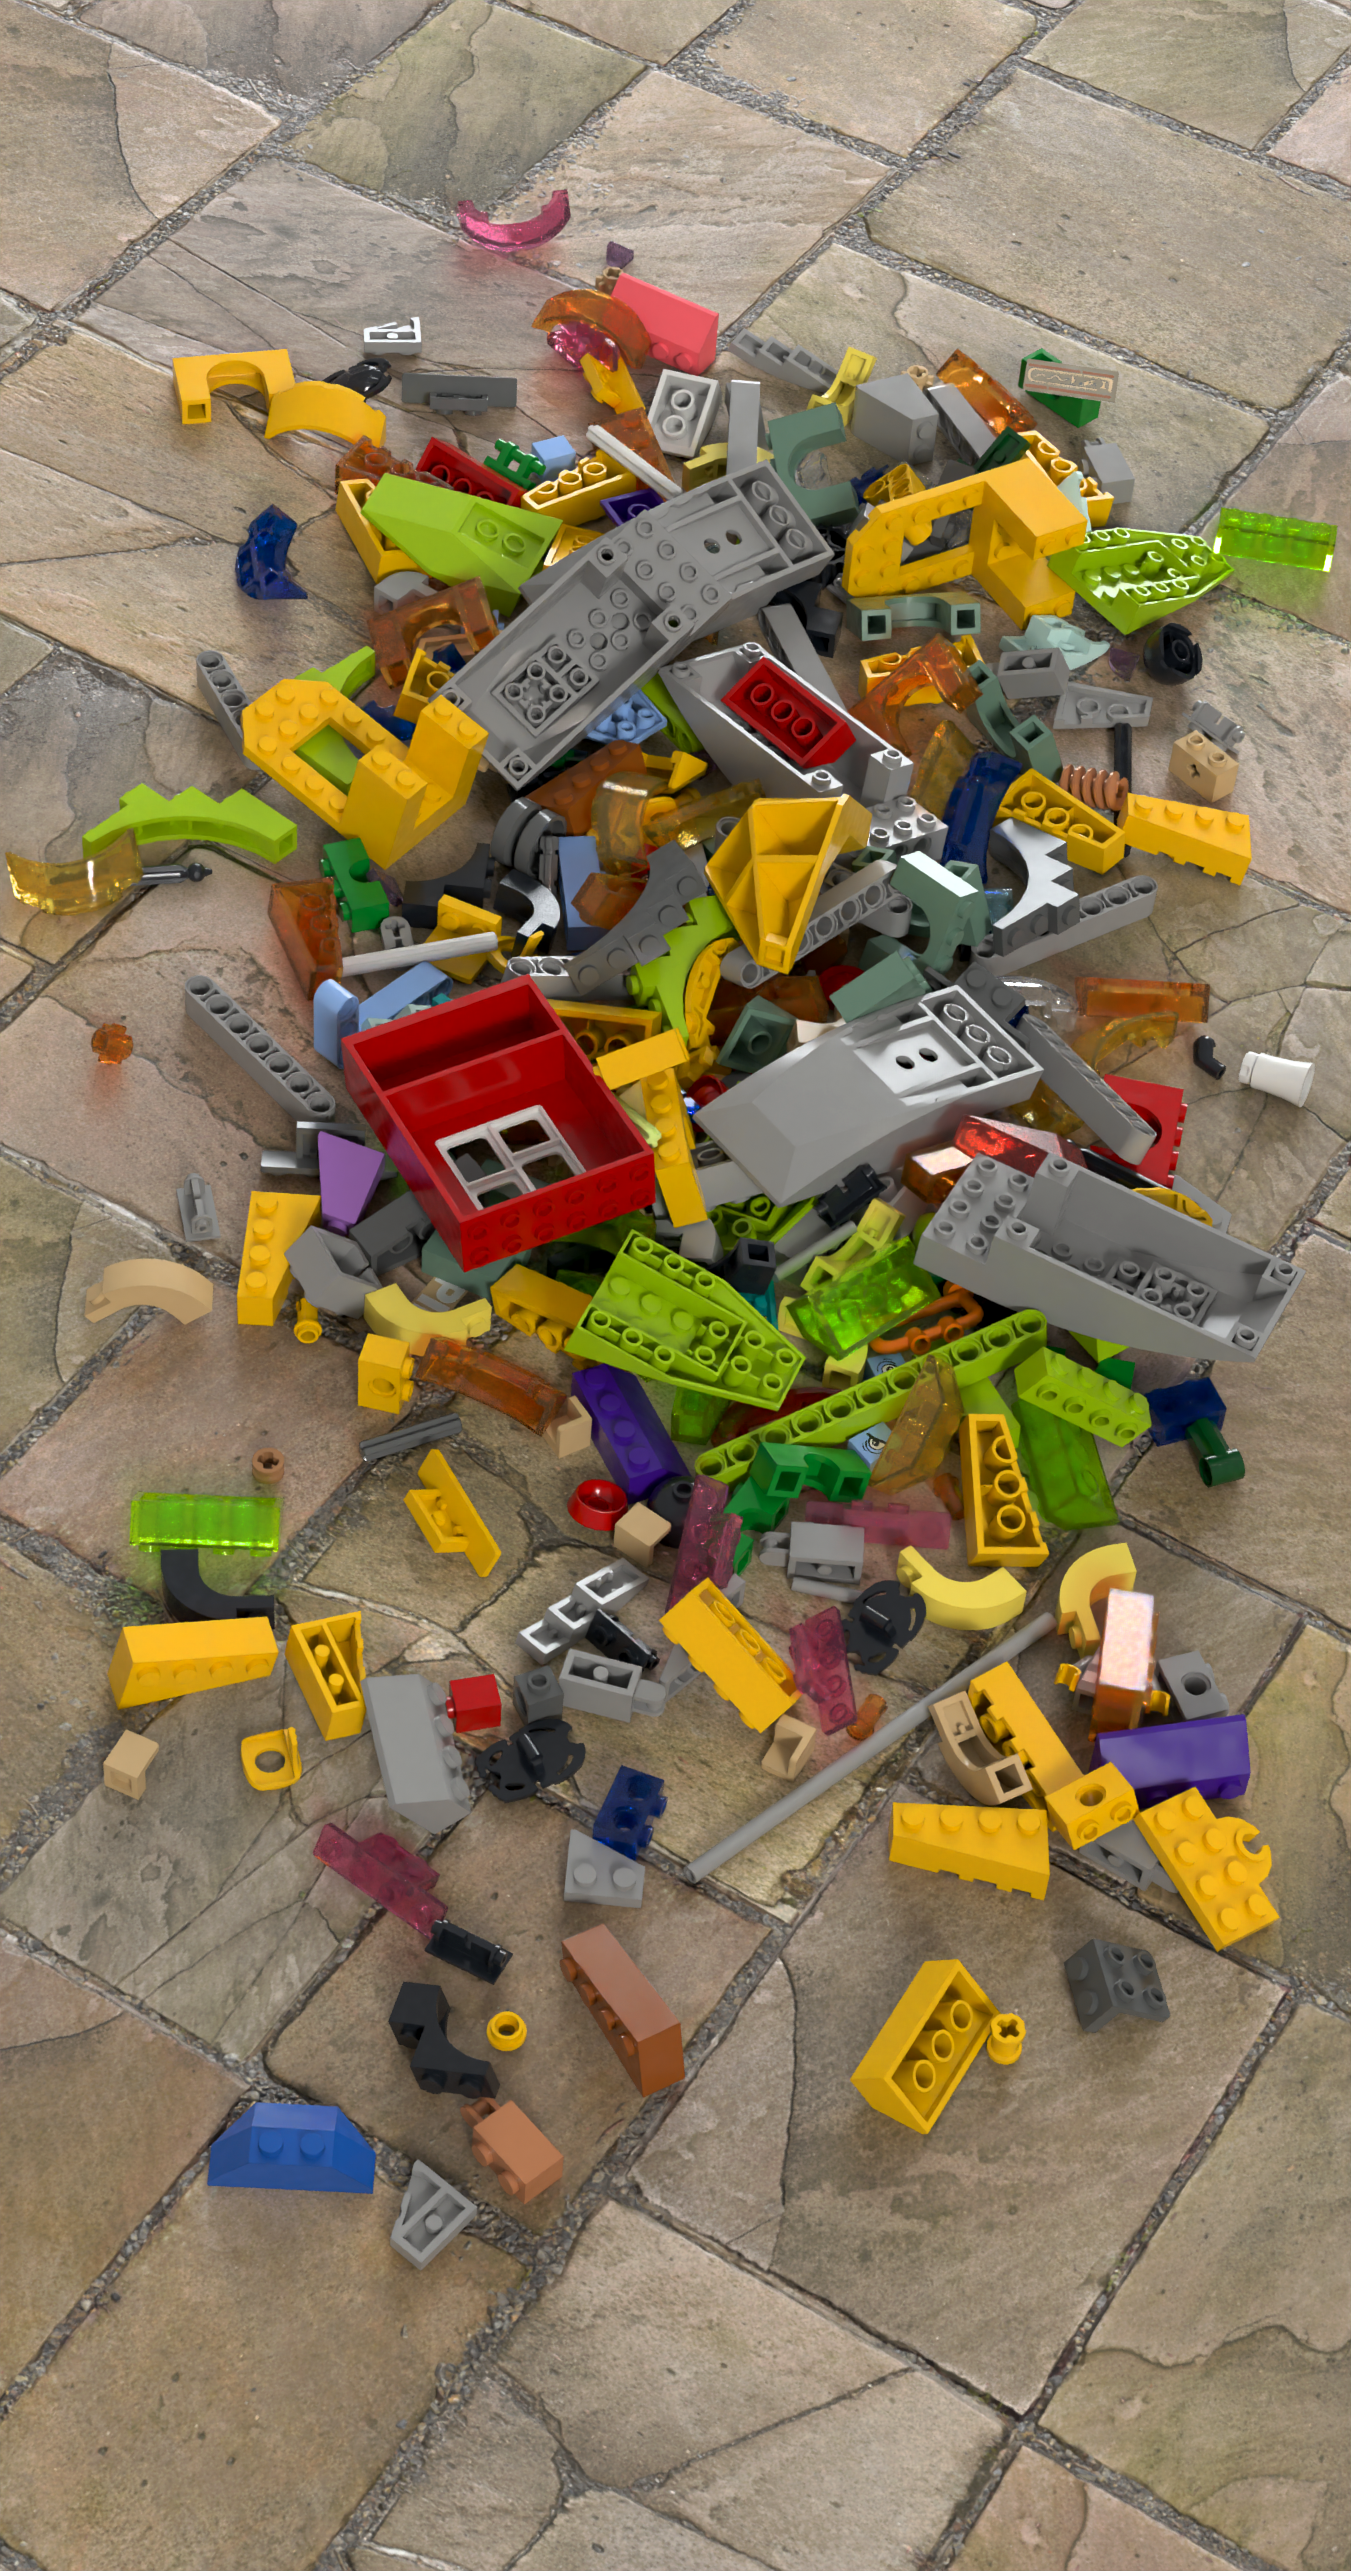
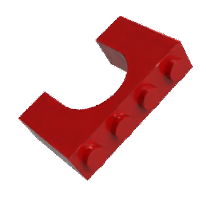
(1162, 1110)

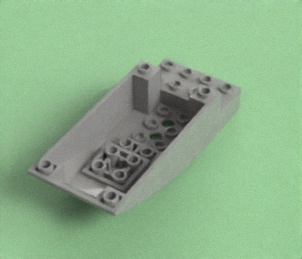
(774, 551)
(540, 678)
(867, 770)
(859, 1103)
(1105, 1261)

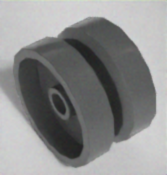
(519, 834)

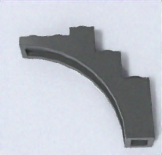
(1049, 893)
(640, 933)

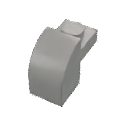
(400, 590)
(696, 1241)

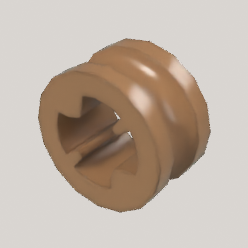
(268, 1455)

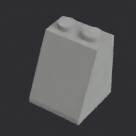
(895, 419)

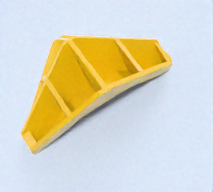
(776, 865)

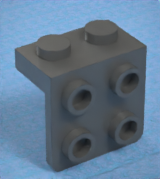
(1113, 1981)

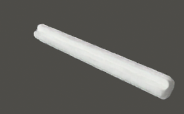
(633, 462)
(418, 953)

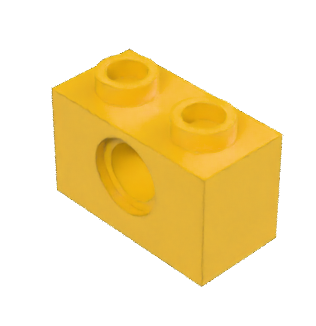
(385, 1374)
(1092, 1806)

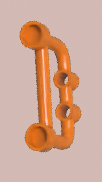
(952, 1297)

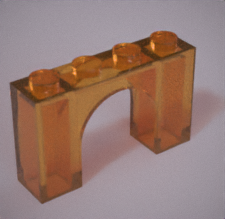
(399, 629)
(932, 665)

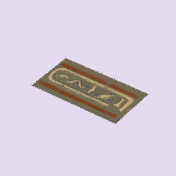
(1071, 380)

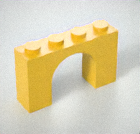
(200, 375)
(642, 1059)
(672, 1156)

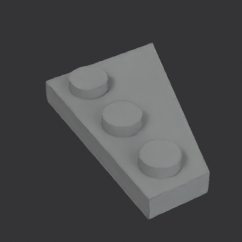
(1100, 708)

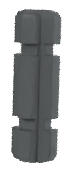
(549, 863)

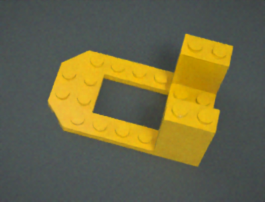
(1013, 528)
(395, 789)

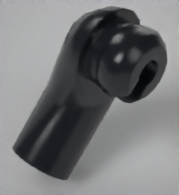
(1203, 1057)

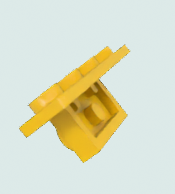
(611, 387)
(449, 1516)

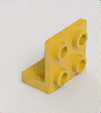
(460, 920)

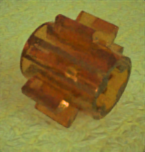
(112, 1044)

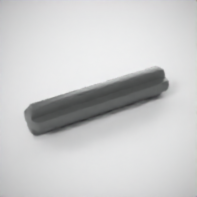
(410, 1436)

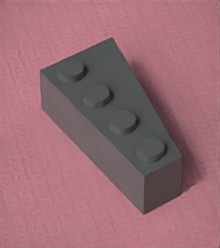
(402, 1227)

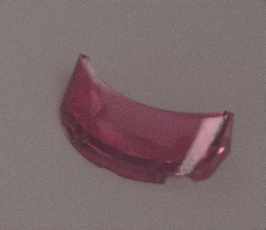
(515, 236)

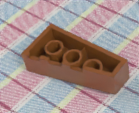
(576, 788)
(625, 2008)

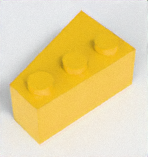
(329, 1671)

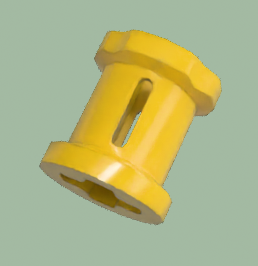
(1005, 2042)

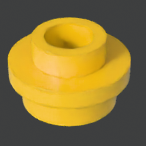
(506, 2022)

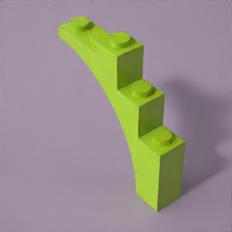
(327, 750)
(192, 815)
(663, 980)

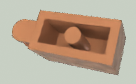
(512, 2148)

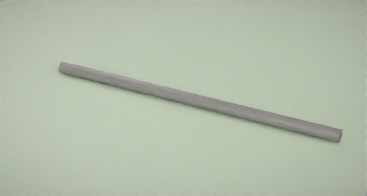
(864, 1751)

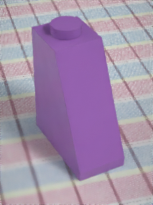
(346, 1181)

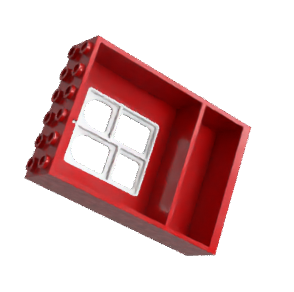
(482, 1069)

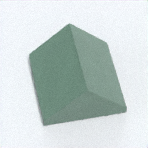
(757, 1036)

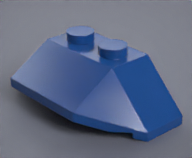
(293, 2151)

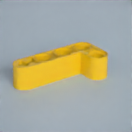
(896, 485)

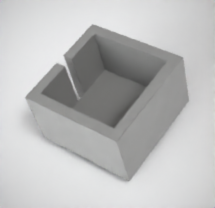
(329, 1271)

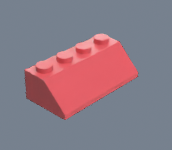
(679, 329)

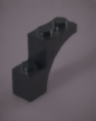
(820, 624)
(466, 884)
(747, 1266)
(421, 2024)

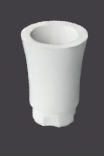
(1278, 1076)

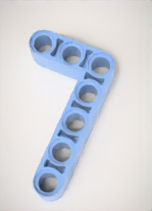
(340, 1014)

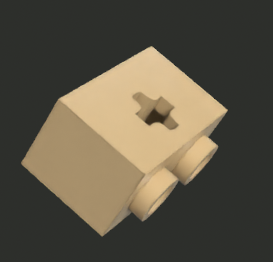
(1203, 766)

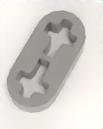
(387, 937)

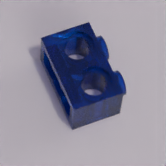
(1180, 1406)
(623, 1811)

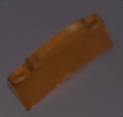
(601, 312)
(986, 394)
(1135, 997)
(491, 1382)

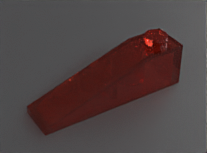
(1012, 1144)

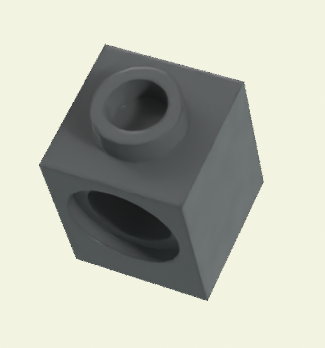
(537, 1695)

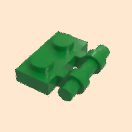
(528, 463)

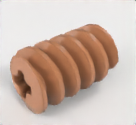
(1095, 788)

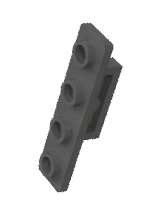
(459, 392)
(942, 527)
(989, 993)
(306, 1158)

